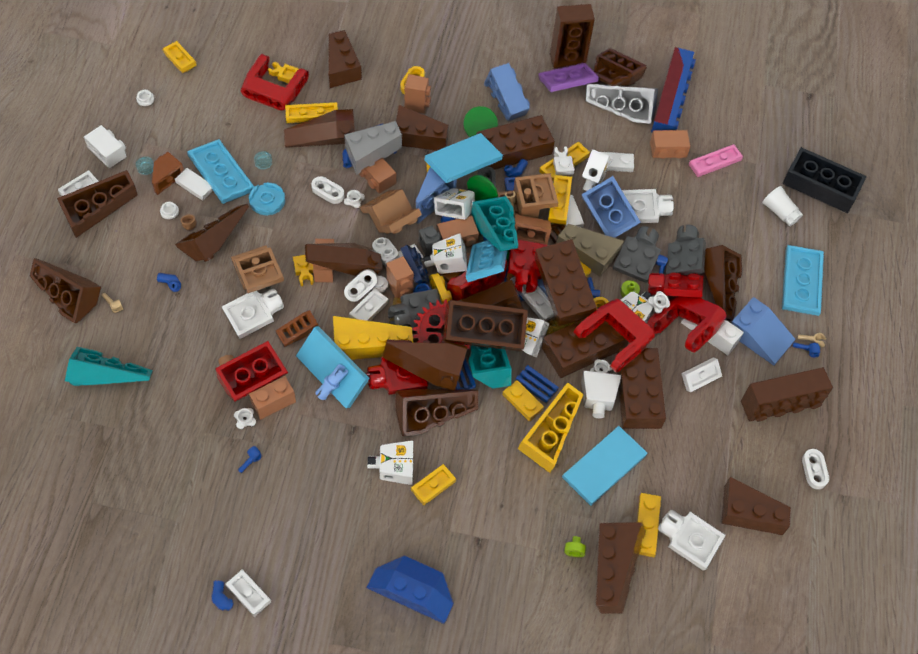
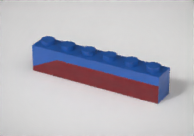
(673, 90)

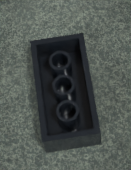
(824, 180)

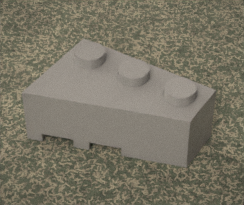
(371, 144)

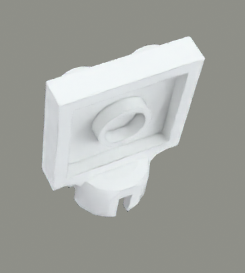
(649, 204)
(252, 311)
(691, 537)

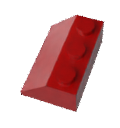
(461, 288)
(250, 371)

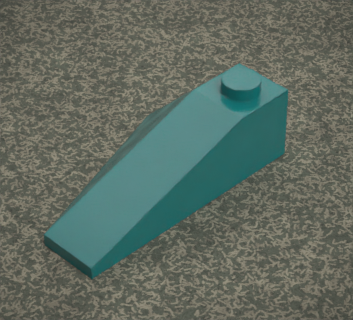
(496, 222)
(490, 366)
(90, 368)

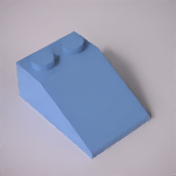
(432, 187)
(610, 208)
(763, 331)

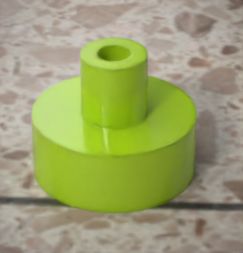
(629, 286)
(575, 548)

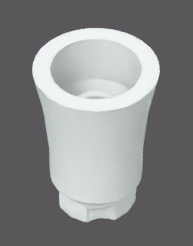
(782, 206)

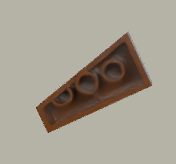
(97, 201)
(616, 563)

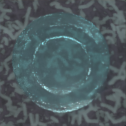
(263, 160)
(145, 165)

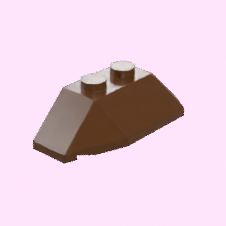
(618, 68)

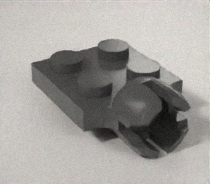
(687, 252)
(638, 255)
(411, 304)

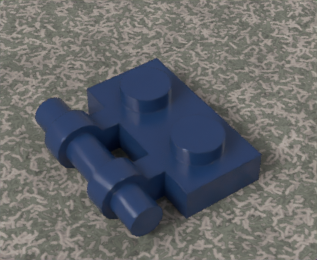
(414, 261)

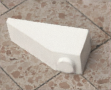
(725, 338)

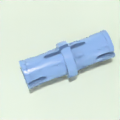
(331, 382)

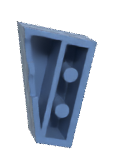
(508, 92)

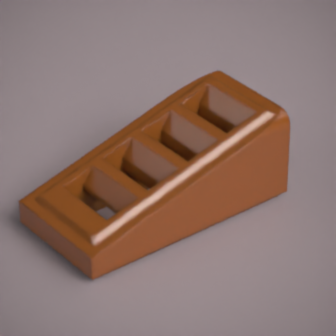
(295, 323)

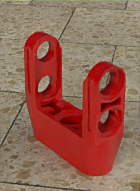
(269, 93)
(694, 309)
(625, 323)

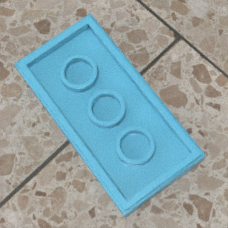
(463, 157)
(220, 171)
(485, 261)
(803, 280)
(322, 356)
(604, 465)

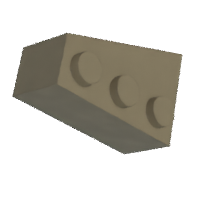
(593, 248)

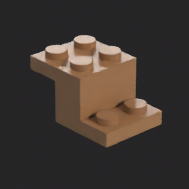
(533, 194)
(391, 211)
(257, 269)

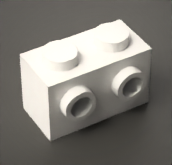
(105, 146)

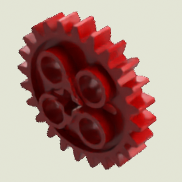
(438, 310)

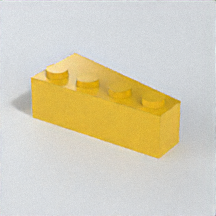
(366, 338)
(550, 431)

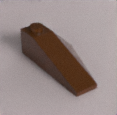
(426, 408)

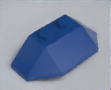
(414, 587)

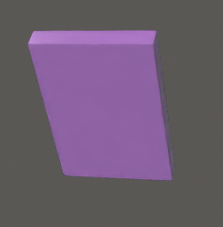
(568, 77)

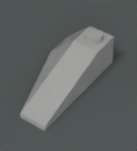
(626, 101)

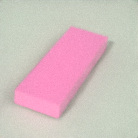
(715, 160)

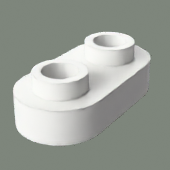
(328, 190)
(386, 249)
(361, 285)
(815, 470)

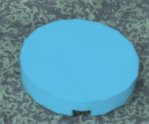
(267, 199)

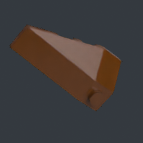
(322, 130)
(210, 240)
(344, 257)
(722, 272)
(69, 291)
(431, 361)

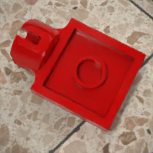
(523, 265)
(676, 284)
(393, 378)

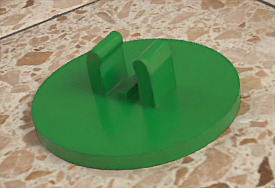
(479, 119)
(482, 188)

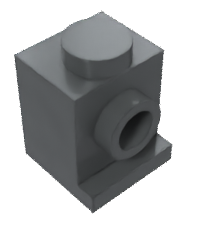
(427, 238)

